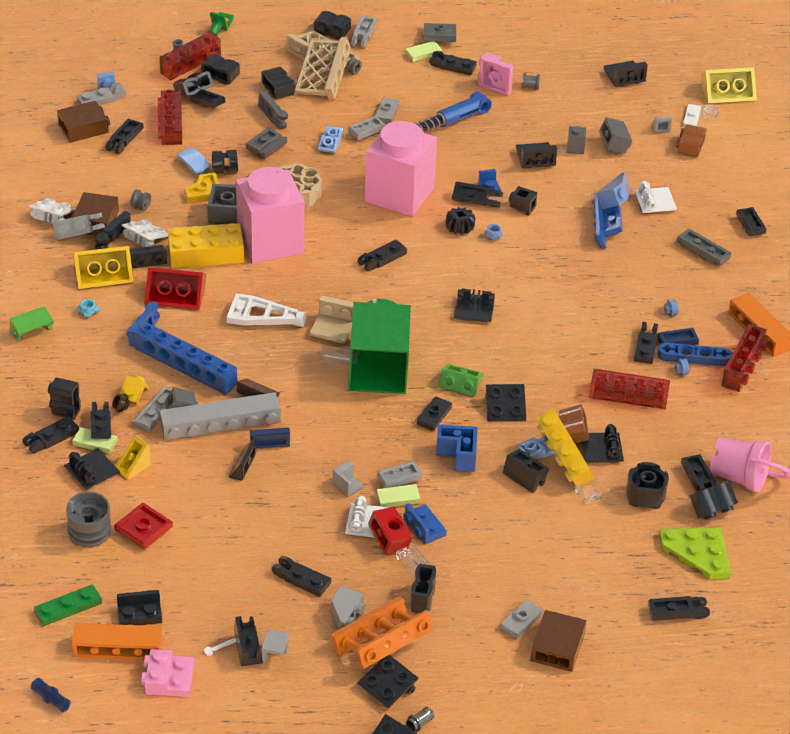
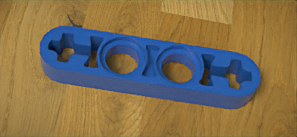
(667, 353)

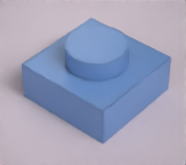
(105, 79)

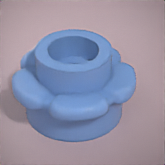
(493, 231)
(671, 307)
(682, 367)

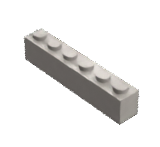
(220, 416)

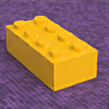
(205, 245)

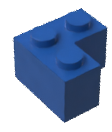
(458, 442)

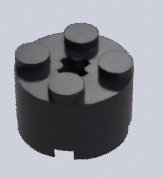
(647, 485)

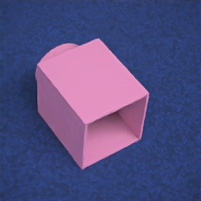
(400, 168)
(270, 214)

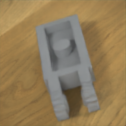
(363, 31)
(103, 95)
(76, 226)

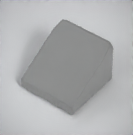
(661, 124)

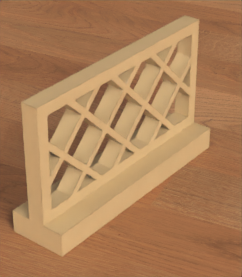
(299, 45)
(334, 68)

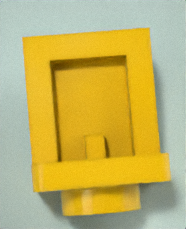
(133, 388)

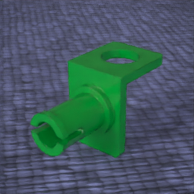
(219, 22)

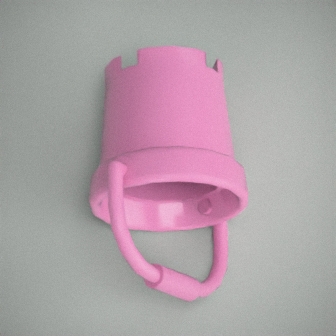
(745, 463)

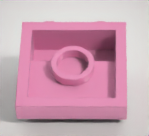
(495, 74)
(167, 674)

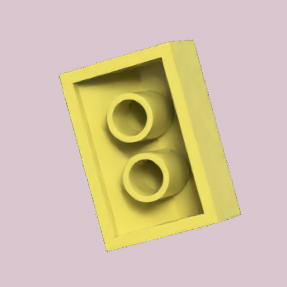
(729, 85)

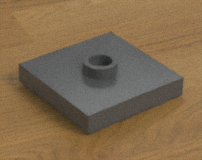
(440, 32)

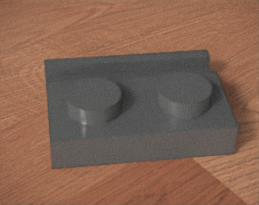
(266, 142)

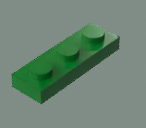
(67, 605)

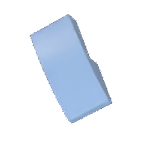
(331, 139)
(194, 159)
(536, 448)

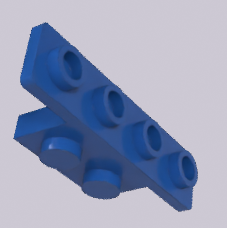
(607, 221)

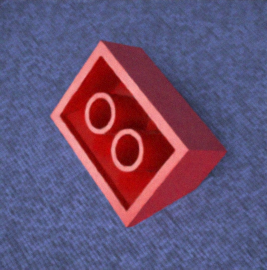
(175, 288)

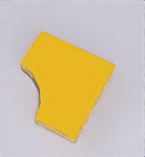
(201, 189)

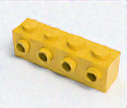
(565, 448)

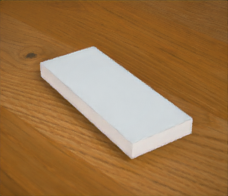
(692, 115)

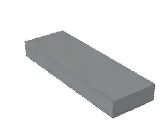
(150, 415)

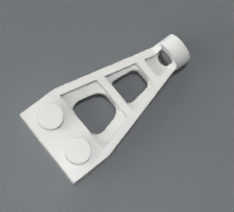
(243, 304)

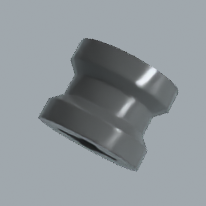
(140, 199)

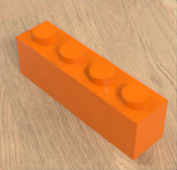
(748, 310)
(115, 641)

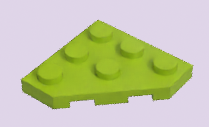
(699, 549)

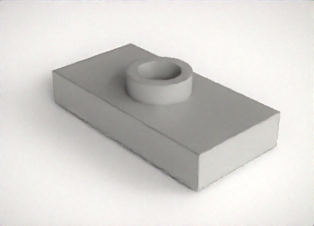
(387, 110)
(366, 128)
(399, 475)
(521, 619)

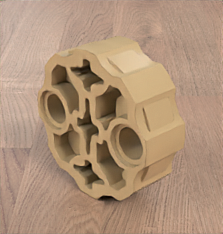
(307, 182)

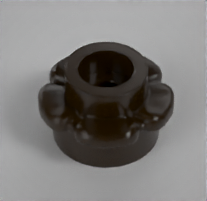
(120, 402)

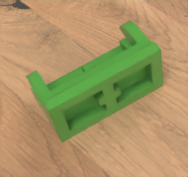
(30, 321)

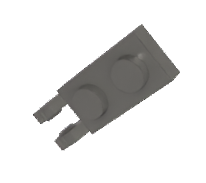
(272, 110)

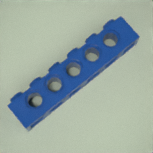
(185, 358)

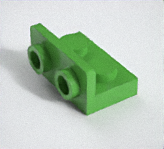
(460, 379)

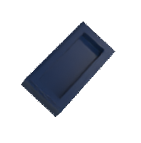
(682, 336)
(271, 437)

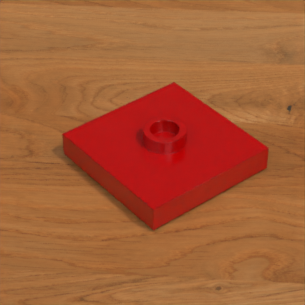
(143, 525)

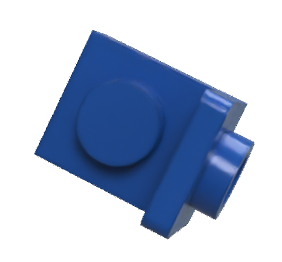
(488, 179)

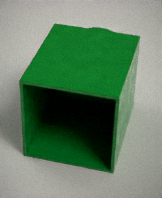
(383, 340)

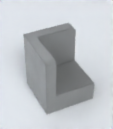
(344, 479)
(275, 643)

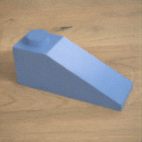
(614, 192)

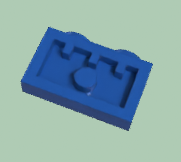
(424, 523)

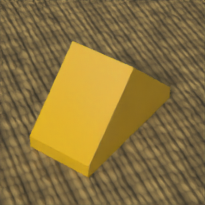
(134, 458)

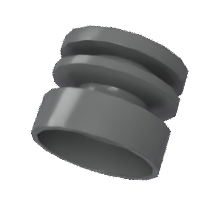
(88, 519)

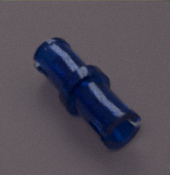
(50, 695)

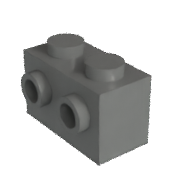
(615, 135)

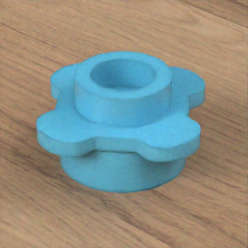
(88, 307)

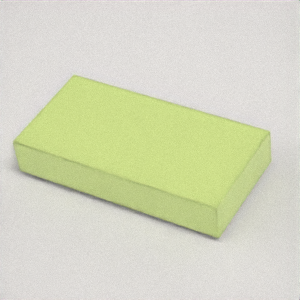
(422, 51)
(84, 440)
(398, 496)

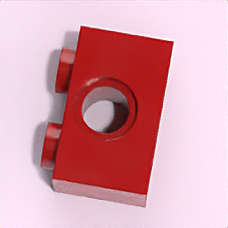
(389, 530)

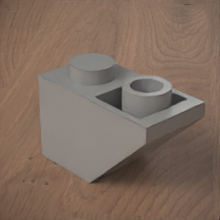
(346, 606)

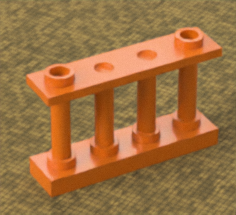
(374, 623)

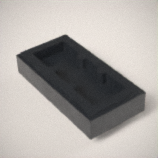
(208, 98)
(751, 221)
(434, 413)

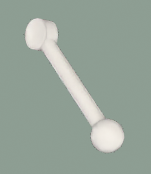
(208, 651)

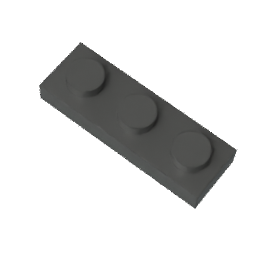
(704, 247)

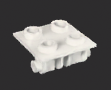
(654, 199)
(50, 211)
(143, 232)
(359, 517)

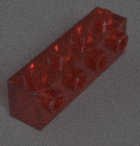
(189, 55)
(170, 117)
(744, 358)
(629, 389)

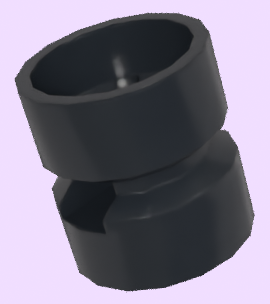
(218, 161)

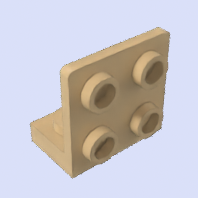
(333, 319)

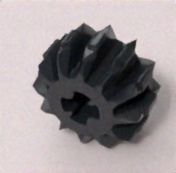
(460, 220)

